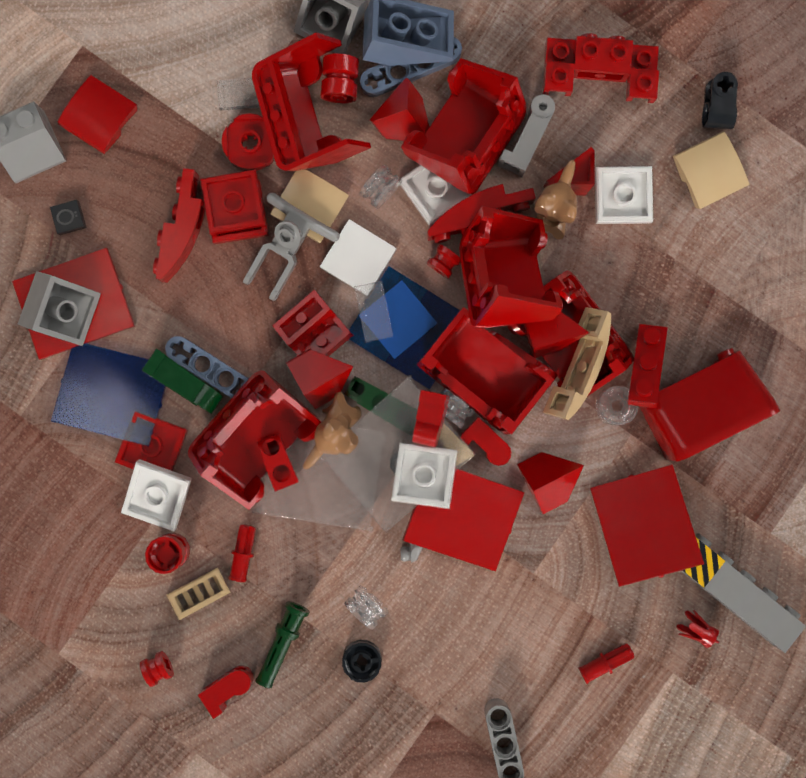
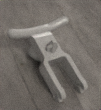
(287, 240)

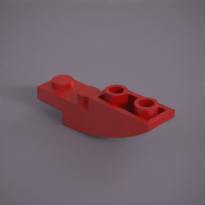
(460, 216)
(179, 238)

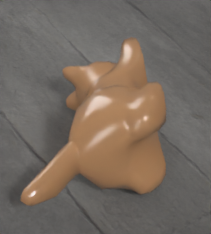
(558, 203)
(335, 433)

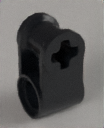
(720, 106)

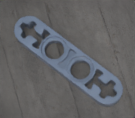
(413, 73)
(216, 366)

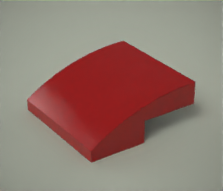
(97, 114)
(312, 326)

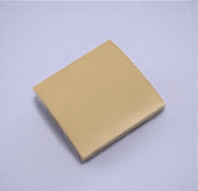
(711, 170)
(314, 198)

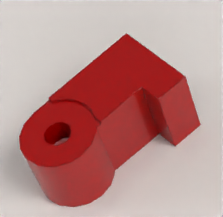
(430, 418)
(495, 448)
(277, 462)
(231, 683)

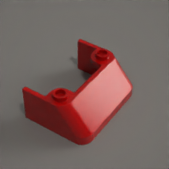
(288, 110)

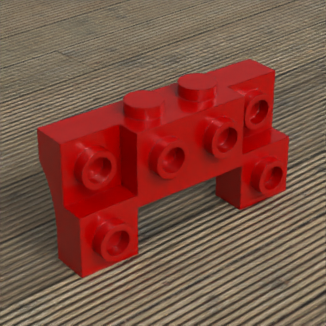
(601, 60)

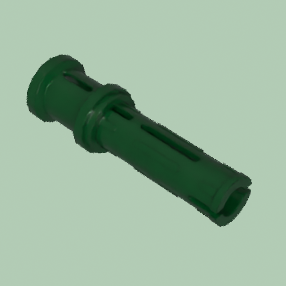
(286, 632)

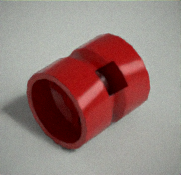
(339, 81)
(167, 553)

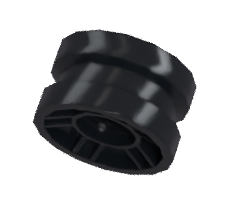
(365, 672)

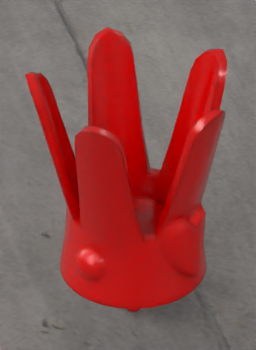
(699, 630)

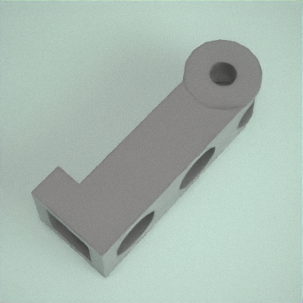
(539, 115)

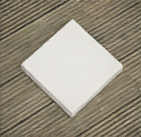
(430, 193)
(623, 195)
(357, 256)
(424, 475)
(156, 495)

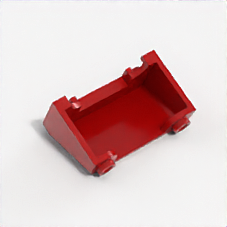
(470, 127)
(504, 271)
(575, 299)
(485, 373)
(709, 407)
(228, 447)

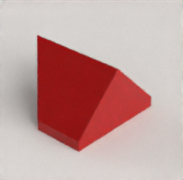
(401, 113)
(583, 175)
(553, 335)
(319, 376)
(550, 479)

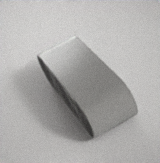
(503, 728)

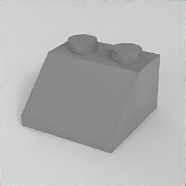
(332, 18)
(28, 143)
(59, 308)

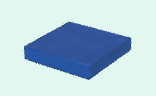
(407, 319)

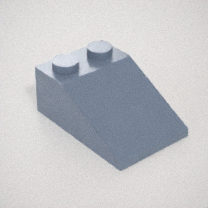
(407, 33)

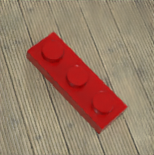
(647, 366)

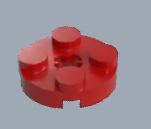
(238, 132)

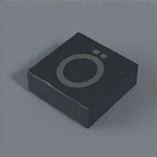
(68, 217)

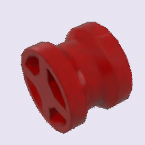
(444, 261)
(156, 669)

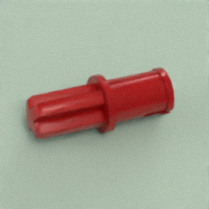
(242, 553)
(606, 662)

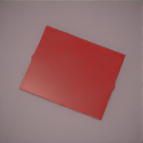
(97, 274)
(474, 525)
(646, 526)

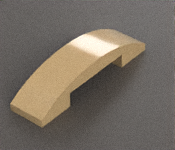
(584, 367)

